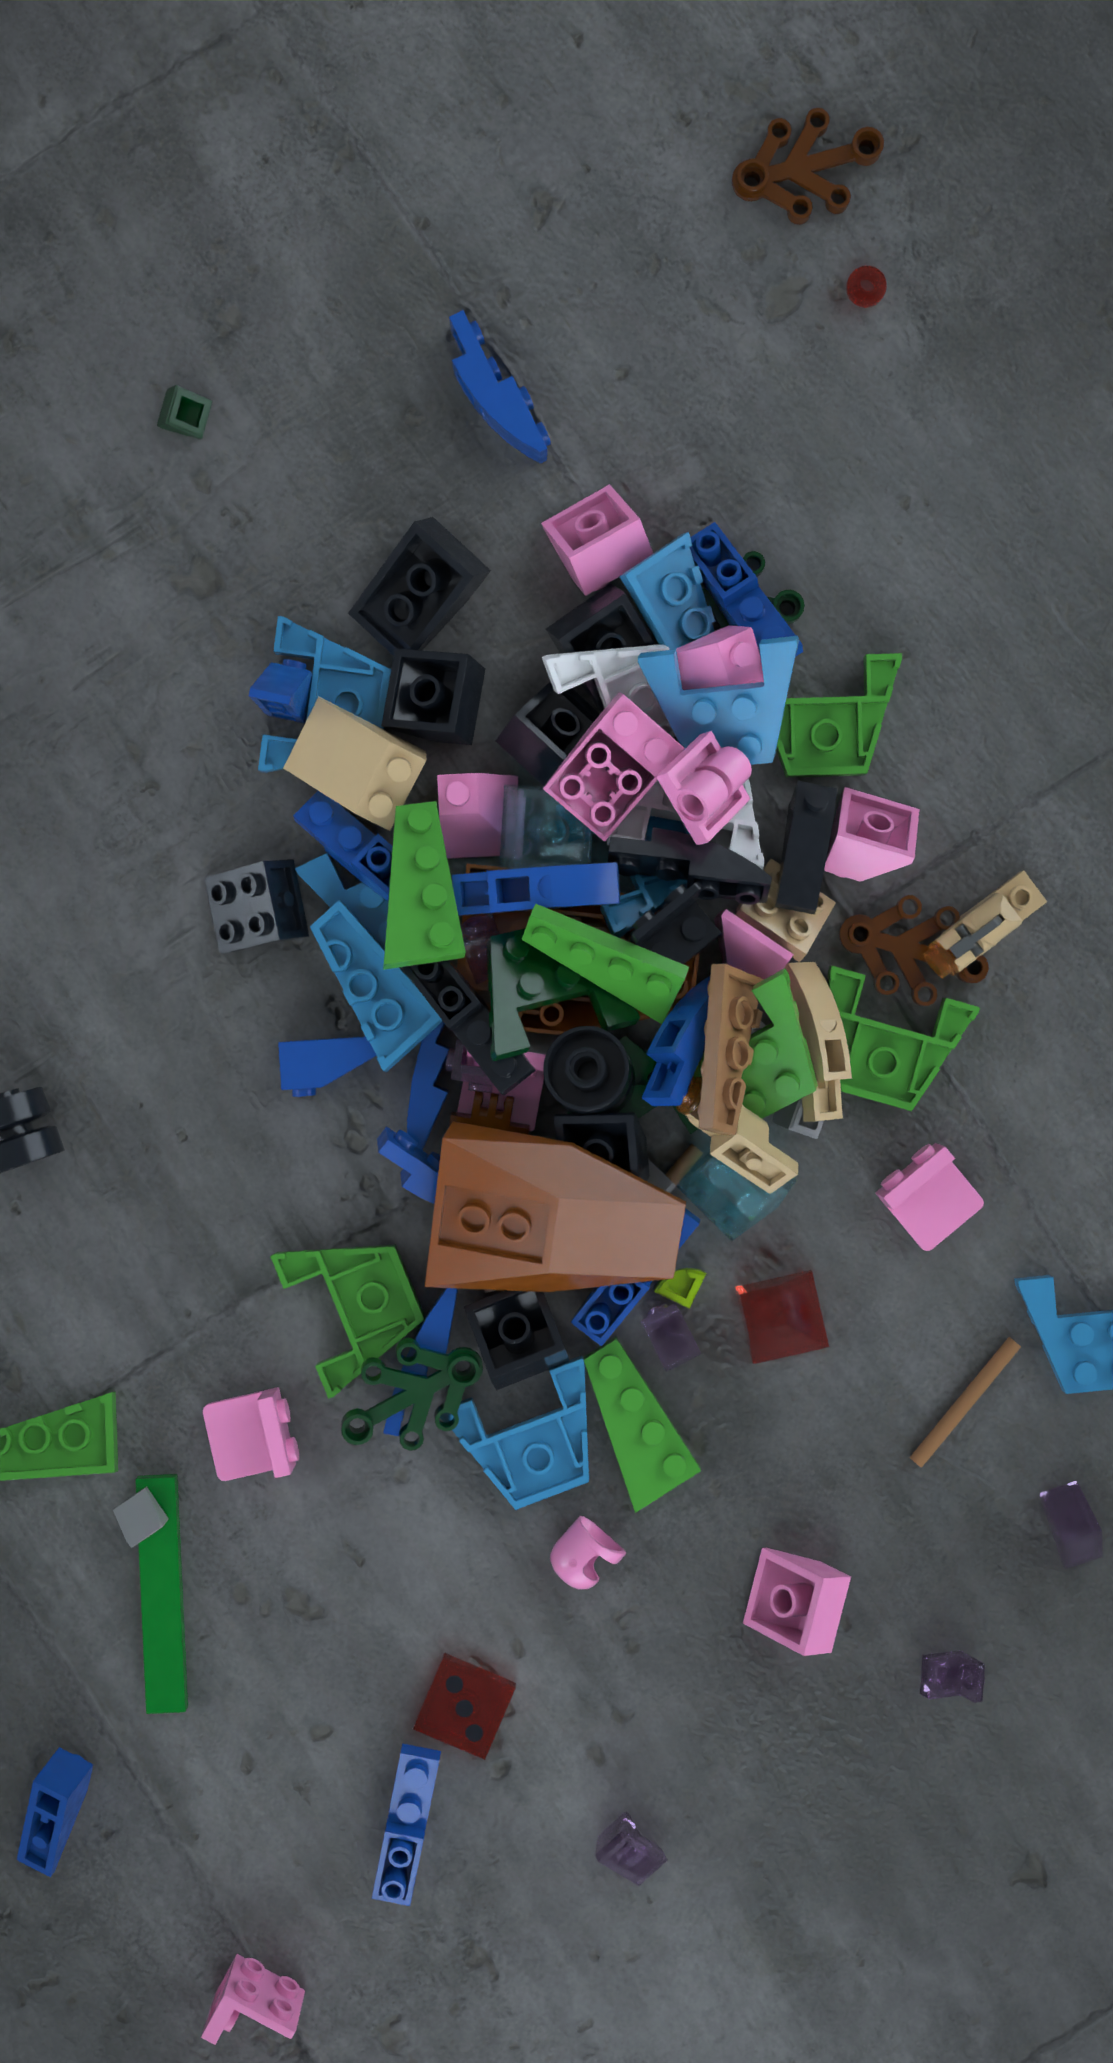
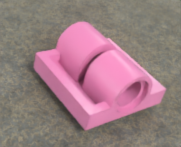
(706, 785)

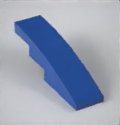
(426, 1096)
(433, 1336)

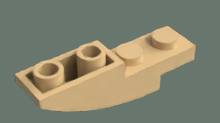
(825, 1040)

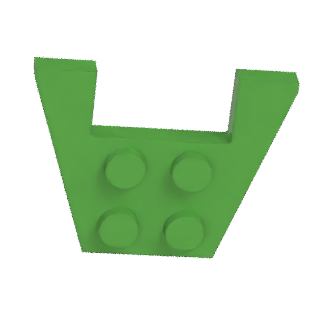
(837, 732)
(781, 1058)
(891, 1061)
(370, 1297)

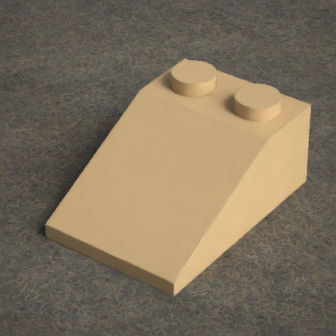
(355, 762)

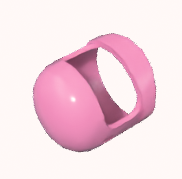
(578, 1549)

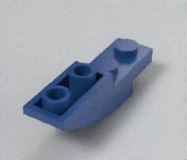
(501, 403)
(736, 586)
(348, 841)
(547, 886)
(678, 1048)
(419, 1168)
(610, 1304)
(406, 1824)

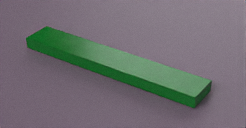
(163, 1603)

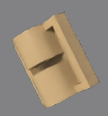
(786, 927)

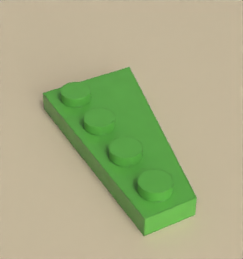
(422, 902)
(614, 964)
(641, 1434)
(63, 1442)

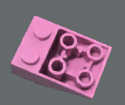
(612, 766)

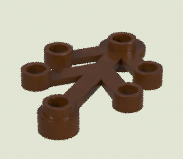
(801, 167)
(903, 947)

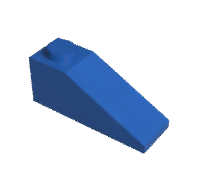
(283, 690)
(320, 1062)
(52, 1810)

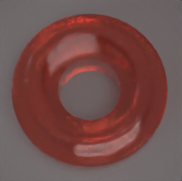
(862, 297)

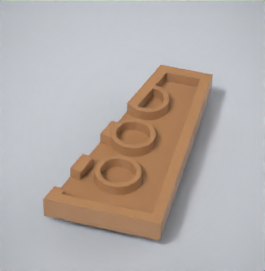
(727, 1048)

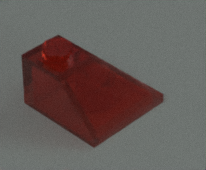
(782, 1317)

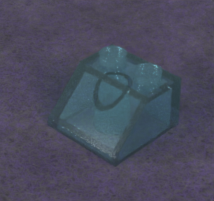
(540, 831)

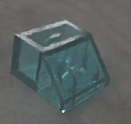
(728, 1197)

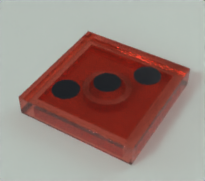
(464, 1706)

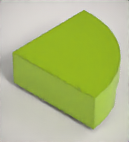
(682, 1287)

